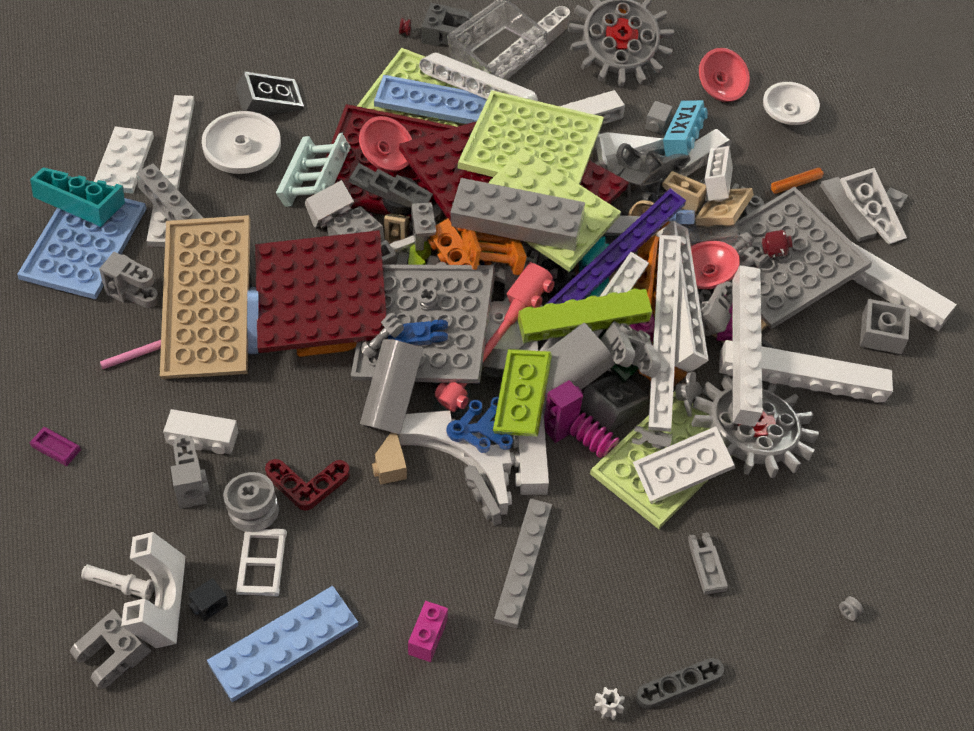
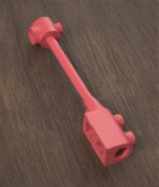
(522, 294)

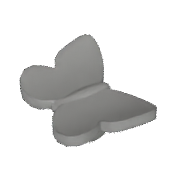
(688, 391)

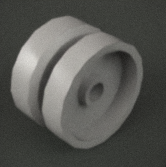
(251, 502)

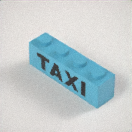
(685, 127)

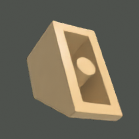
(689, 189)
(396, 227)
(390, 461)

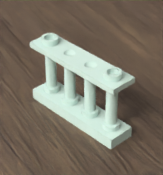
(303, 160)

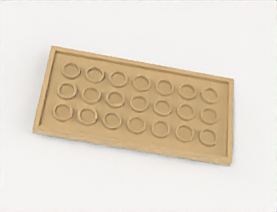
(205, 297)

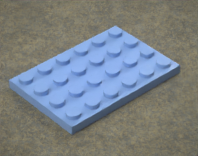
(75, 249)

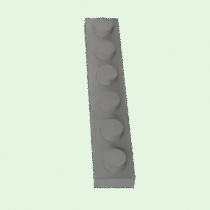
(522, 563)

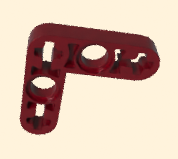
(304, 489)

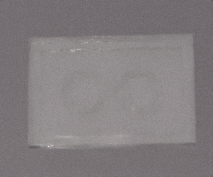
(721, 233)

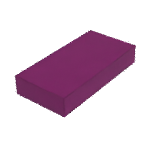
(55, 446)

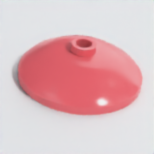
(730, 71)
(380, 143)
(714, 263)

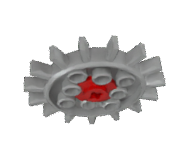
(621, 37)
(768, 441)

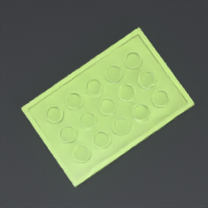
(534, 175)
(620, 476)

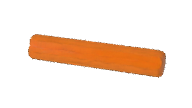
(796, 180)

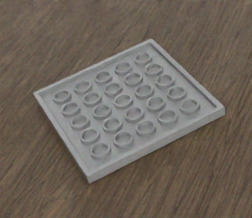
(815, 264)
(462, 302)

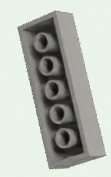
(517, 214)

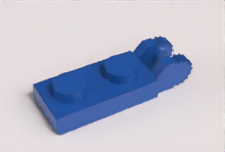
(421, 333)

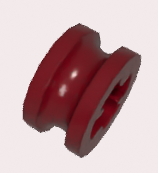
(405, 26)

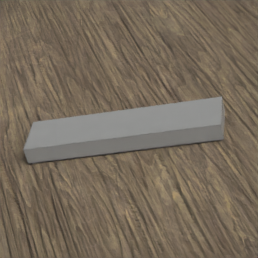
(847, 210)

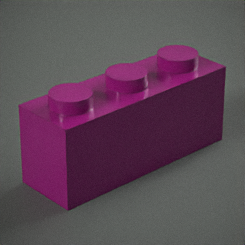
(562, 410)

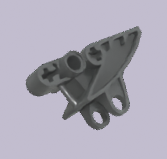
(642, 169)

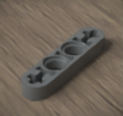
(680, 684)

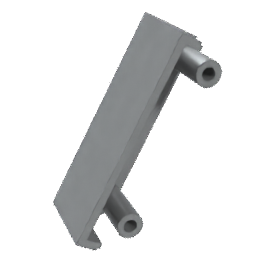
(577, 358)
(391, 385)

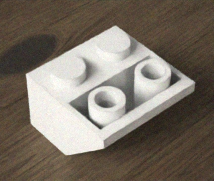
(328, 204)

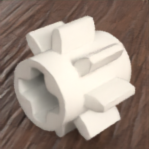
(609, 710)

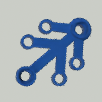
(483, 426)

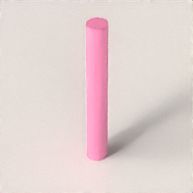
(131, 354)

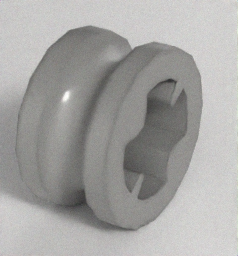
(428, 290)
(851, 608)

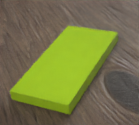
(522, 392)

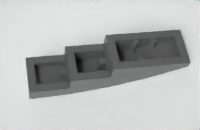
(390, 188)

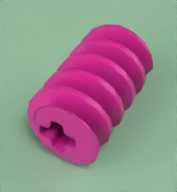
(592, 436)

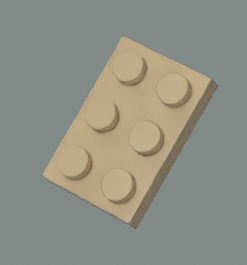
(725, 211)

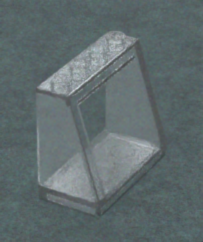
(486, 25)

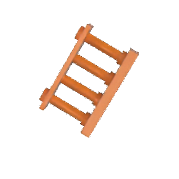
(512, 248)

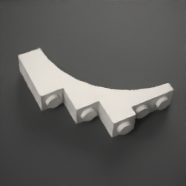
(494, 466)

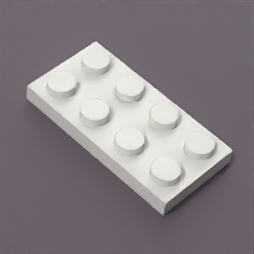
(124, 157)
(684, 465)

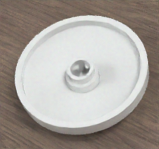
(241, 142)

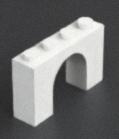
(159, 621)

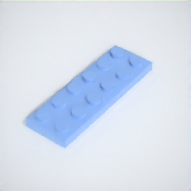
(429, 100)
(282, 643)

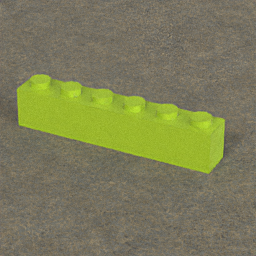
(594, 311)

